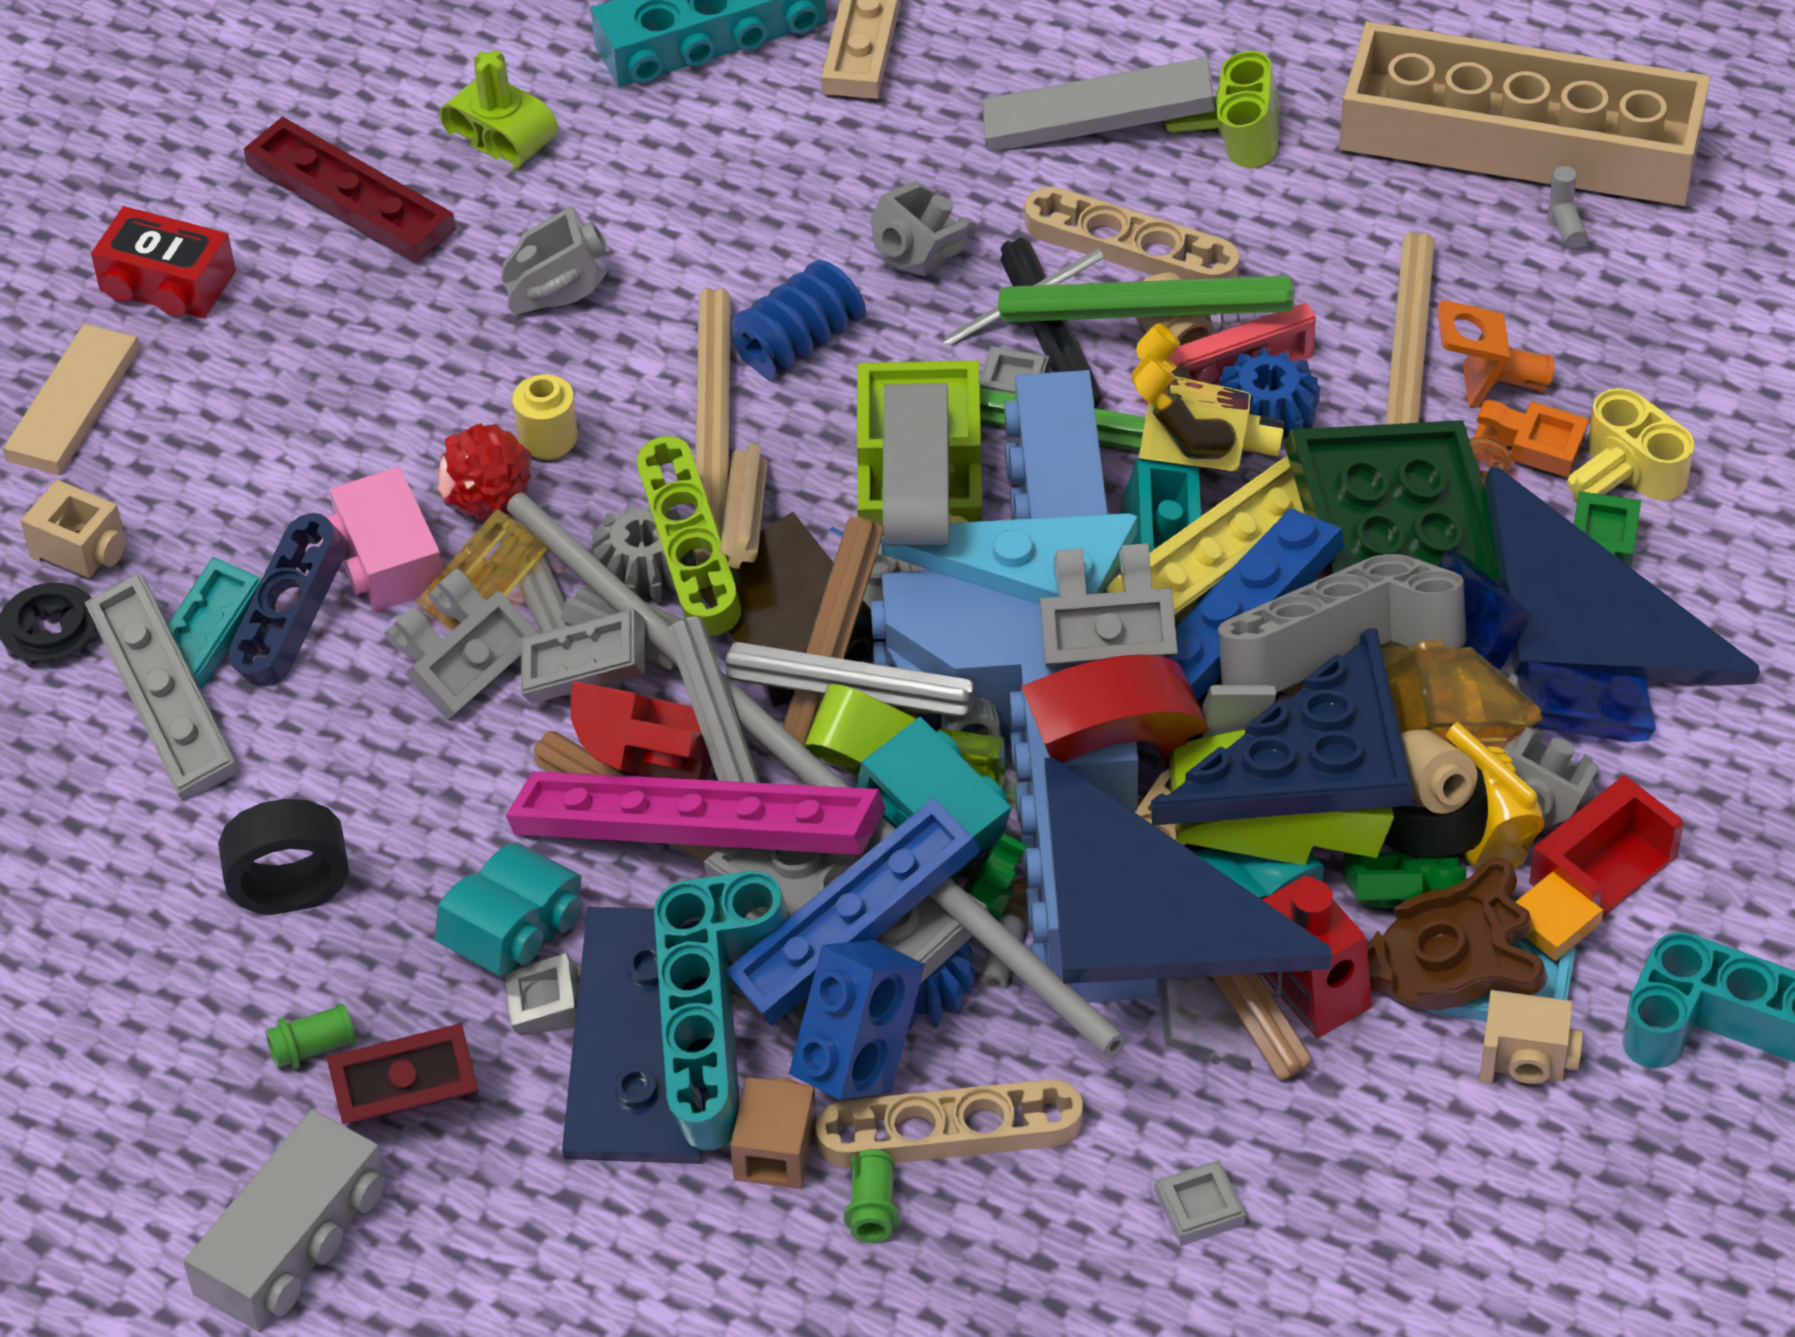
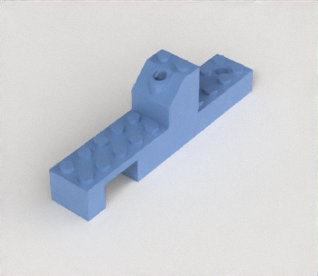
(997, 639)

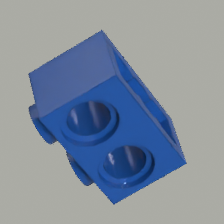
(856, 1019)

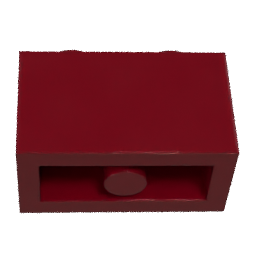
(402, 1074)

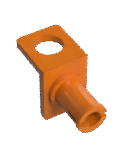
(1490, 356)

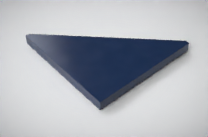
(1594, 606)
(1315, 753)
(1148, 905)

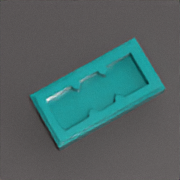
(212, 615)

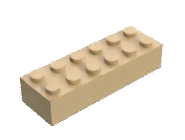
(1524, 112)

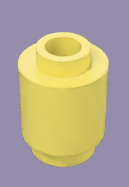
(545, 416)

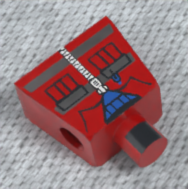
(1332, 995)

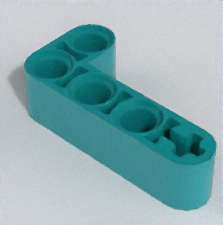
(1708, 997)
(708, 1009)

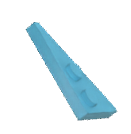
(1020, 553)

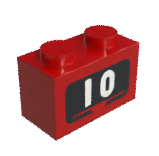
(163, 262)

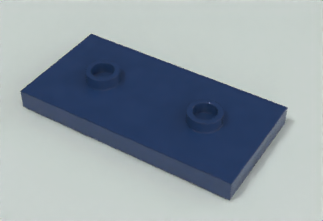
(617, 1059)

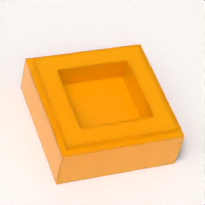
(1559, 915)

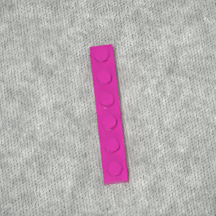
(697, 812)

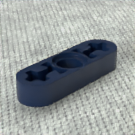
(295, 623)

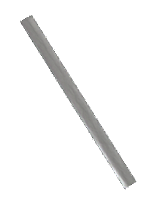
(1054, 279)

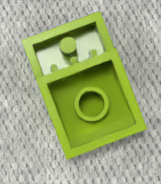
(964, 431)
(1277, 837)

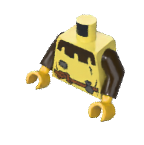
(1195, 419)

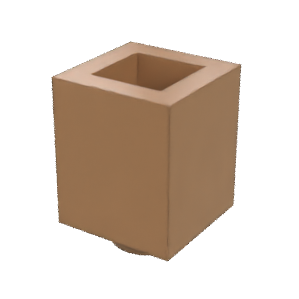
(773, 1132)

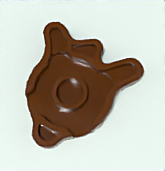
(1457, 944)

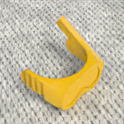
(1512, 804)

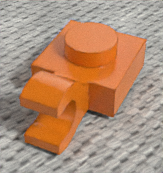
(1538, 438)

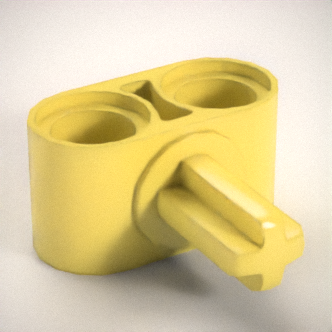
(1634, 446)

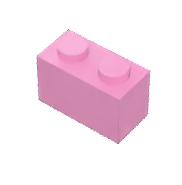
(386, 539)

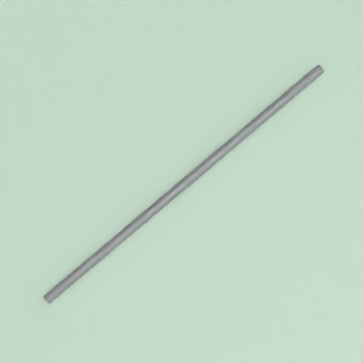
(815, 773)

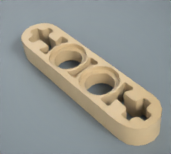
(1135, 233)
(947, 1113)

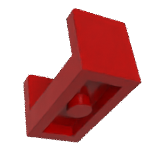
(1610, 845)

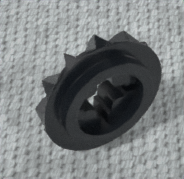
(52, 603)

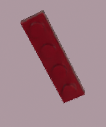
(349, 189)

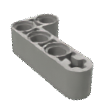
(916, 464)
(1307, 627)

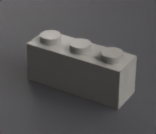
(286, 1221)

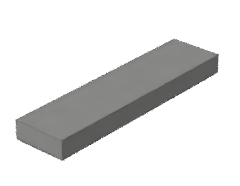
(1098, 104)
(162, 687)

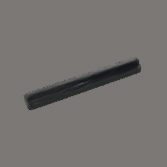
(1054, 336)

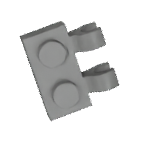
(1106, 625)
(472, 654)

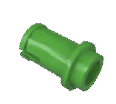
(309, 1036)
(872, 1197)

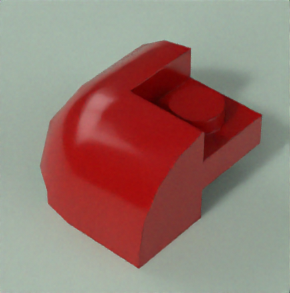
(639, 733)

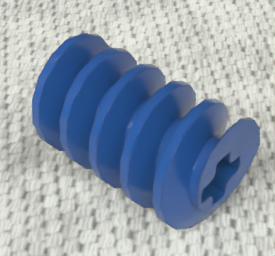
(795, 317)

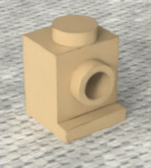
(74, 530)
(1529, 1038)

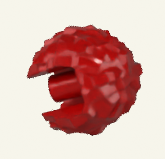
(483, 470)

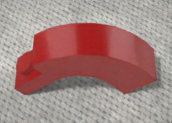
(1115, 704)

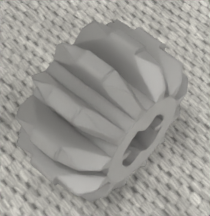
(634, 551)

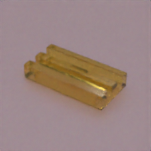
(499, 571)

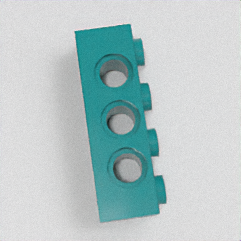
(664, 35)

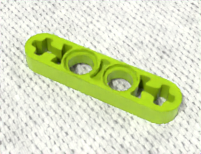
(688, 534)

